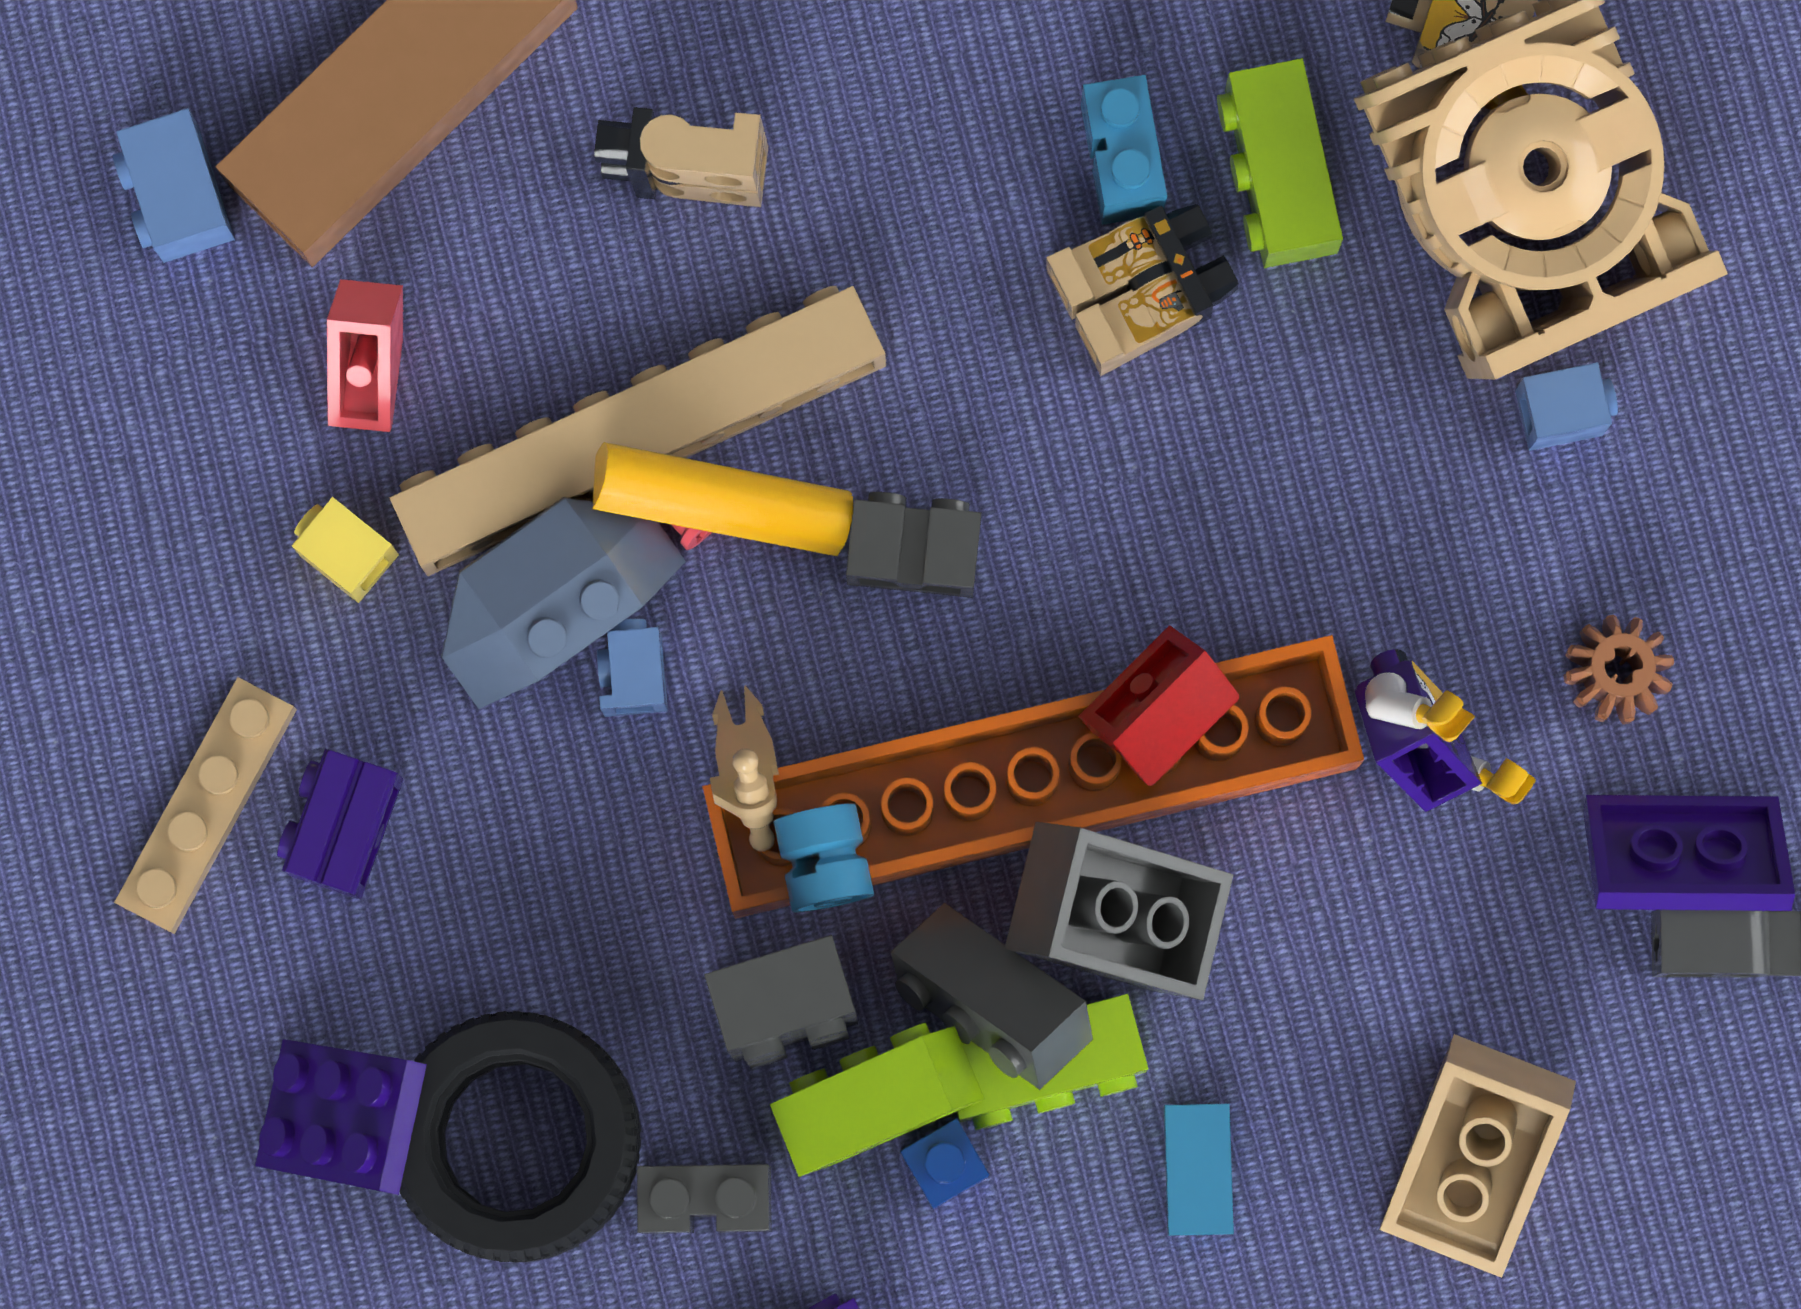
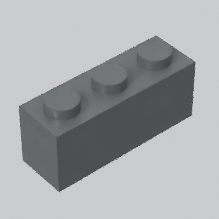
(991, 996)

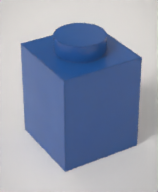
(944, 1164)

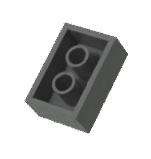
(1119, 910)
(782, 1002)

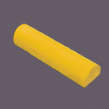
(721, 499)

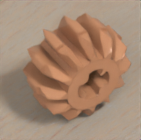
(1637, 687)

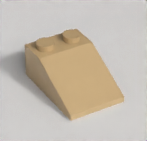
(1478, 1155)

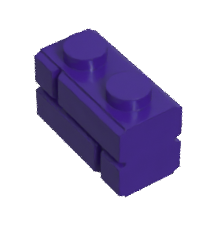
(340, 823)

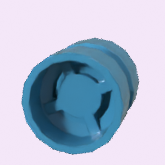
(823, 857)

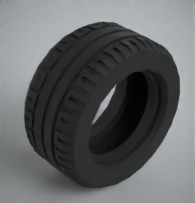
(606, 1164)

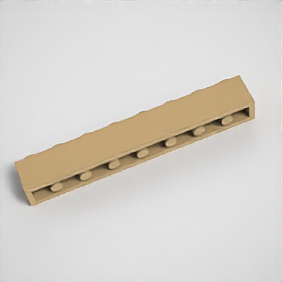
(664, 412)

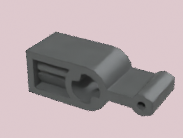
(1725, 943)

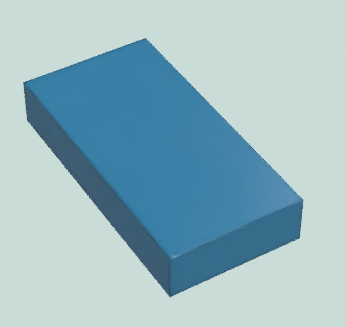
(1198, 1169)

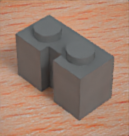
(912, 546)
(676, 1194)

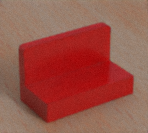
(1161, 705)

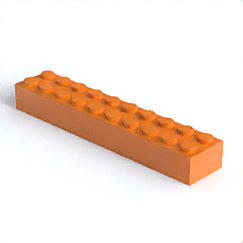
(987, 781)

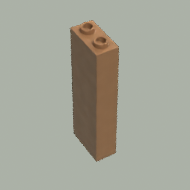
(379, 111)

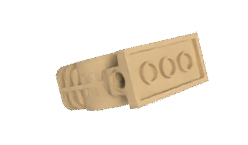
(1421, 126)

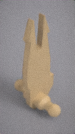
(746, 769)

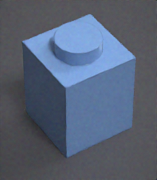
(1566, 406)

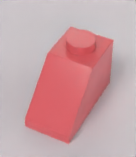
(364, 354)

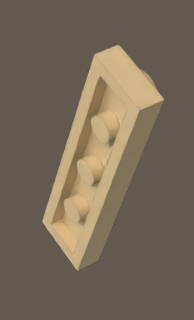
(205, 805)

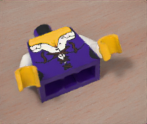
(1420, 739)

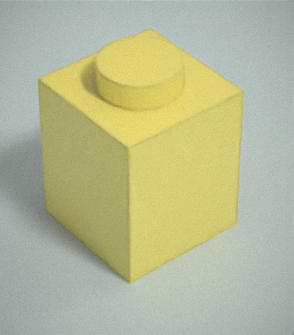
(343, 548)

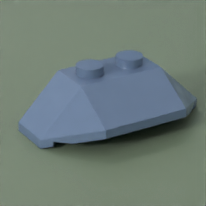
(551, 594)

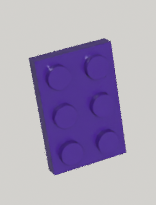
(1688, 853)
(340, 1115)

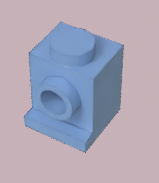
(633, 670)

